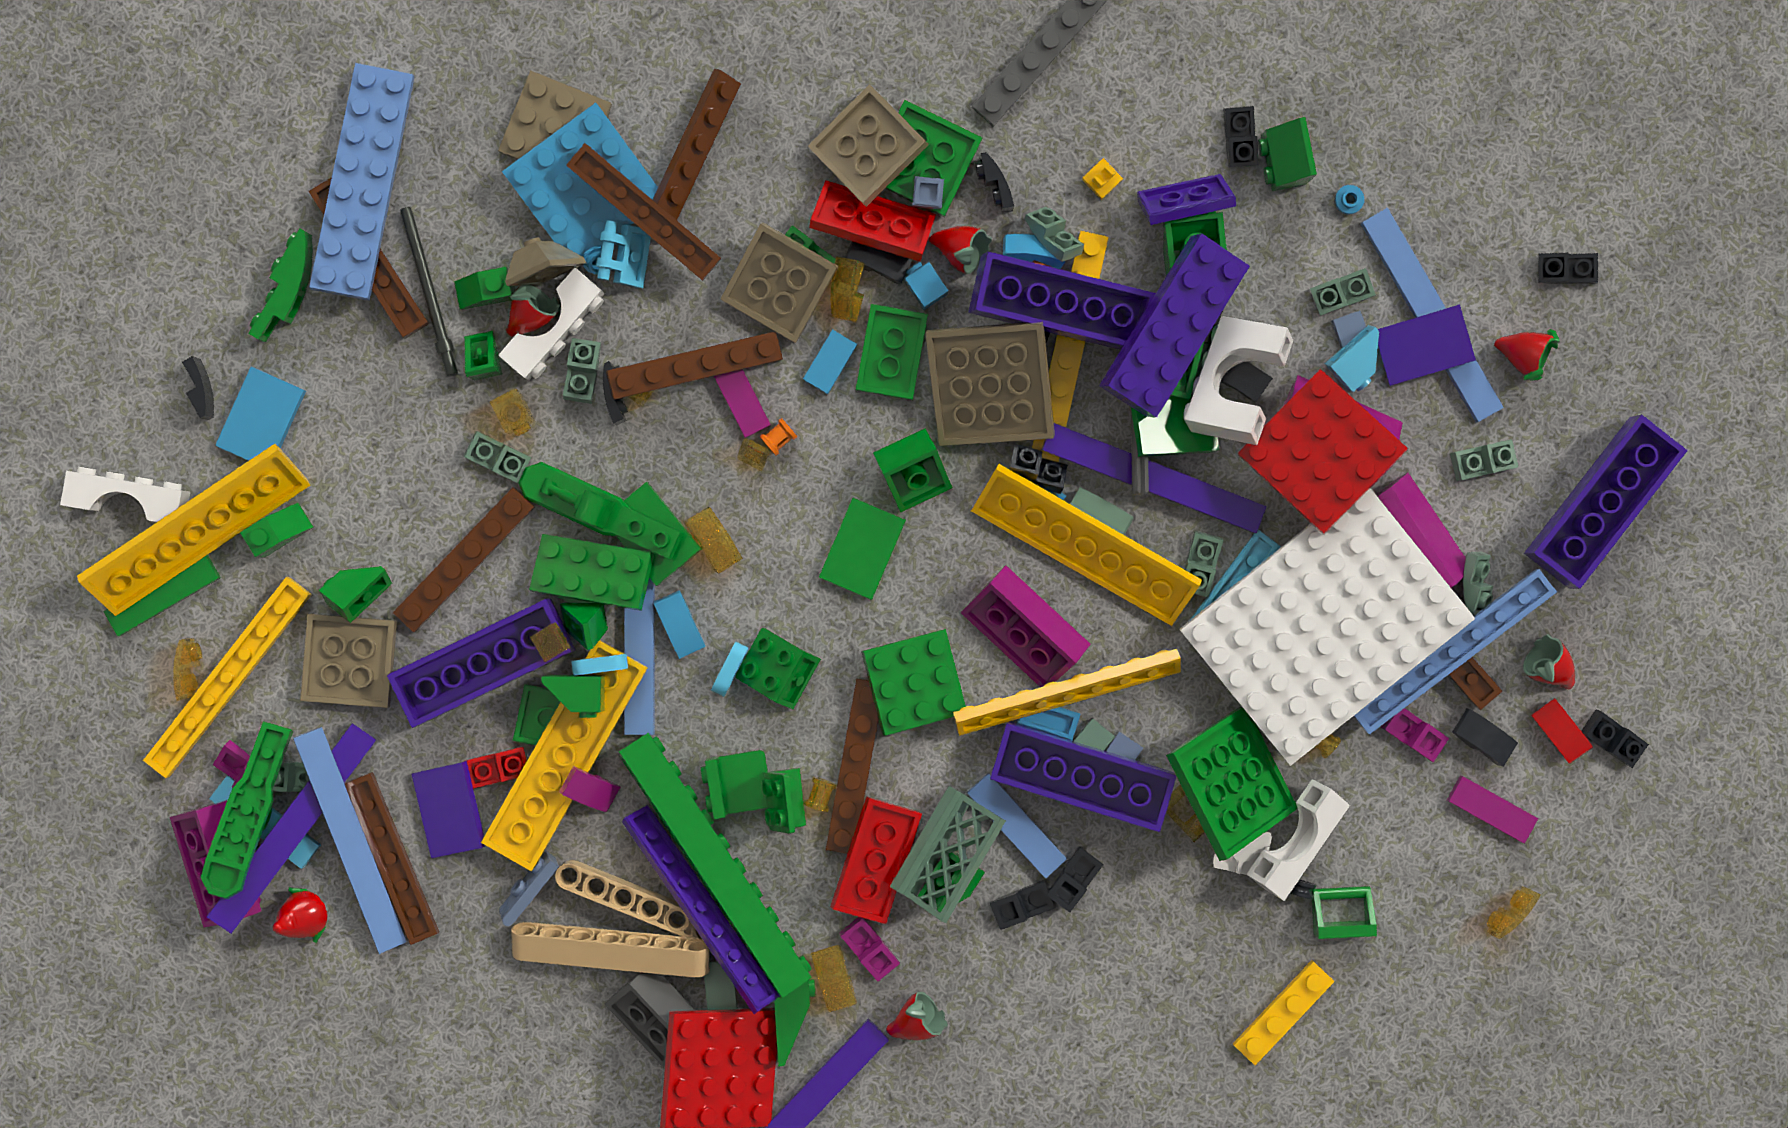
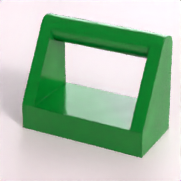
(1343, 929)

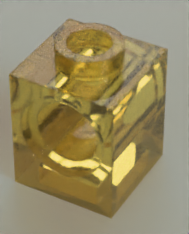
(504, 403)

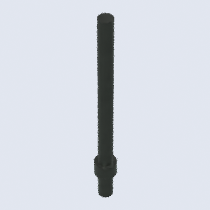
(443, 345)

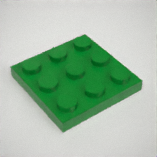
(945, 157)
(913, 682)

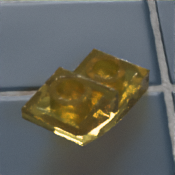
(844, 285)
(713, 540)
(186, 657)
(1504, 921)
(833, 978)

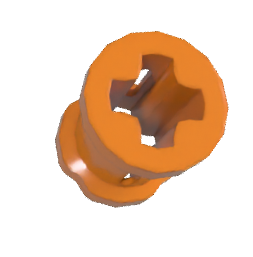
(778, 436)

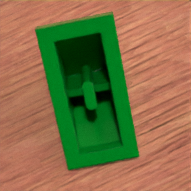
(481, 356)
(585, 622)

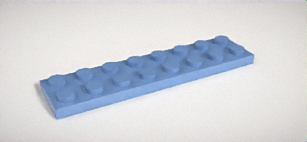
(362, 182)

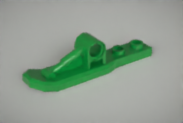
(595, 509)
(245, 814)

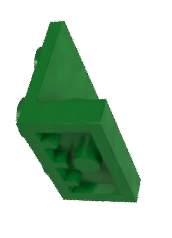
(777, 668)
(784, 800)

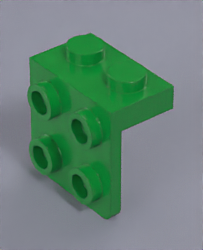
(735, 783)

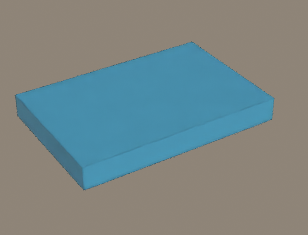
(260, 415)

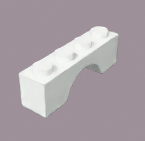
(530, 353)
(90, 492)
(1318, 816)

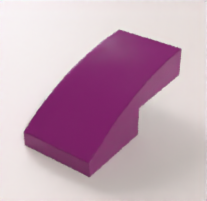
(1416, 734)
(232, 761)
(589, 789)
(869, 948)

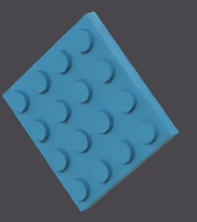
(559, 197)

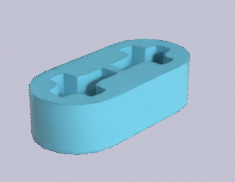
(599, 664)
(729, 669)

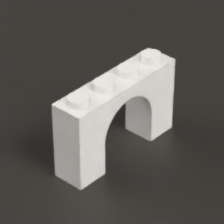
(1232, 344)

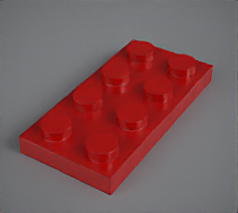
(879, 225)
(874, 859)

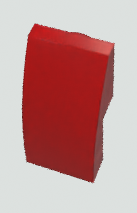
(1562, 731)
(496, 767)

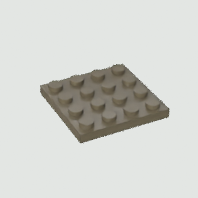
(990, 383)

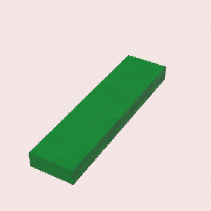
(169, 594)

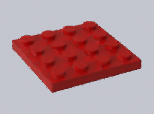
(1323, 451)
(719, 1069)

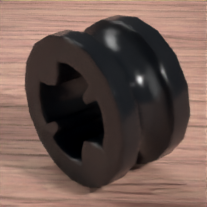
(1303, 889)

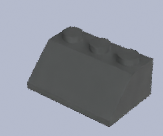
(644, 1010)

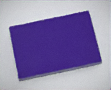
(1186, 199)
(1425, 345)
(448, 809)

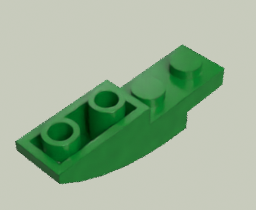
(293, 275)

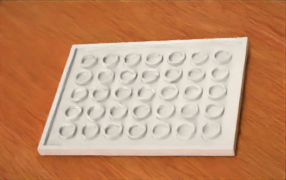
(1327, 626)

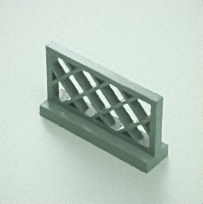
(933, 844)

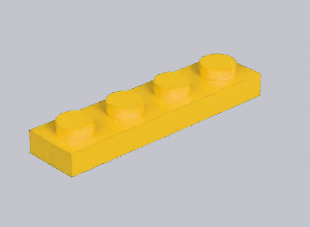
(1283, 1012)

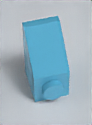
(1357, 360)

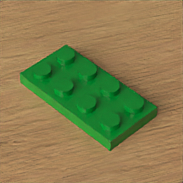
(591, 572)

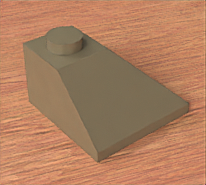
(541, 262)

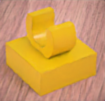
(1102, 178)

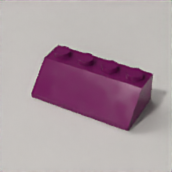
(1424, 527)
(1025, 628)
(194, 836)

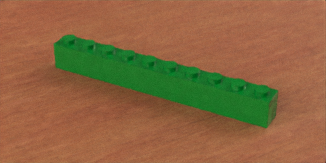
(714, 864)

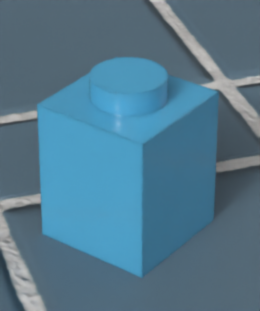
(925, 284)

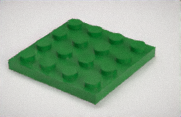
(1232, 783)

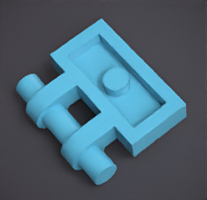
(631, 254)

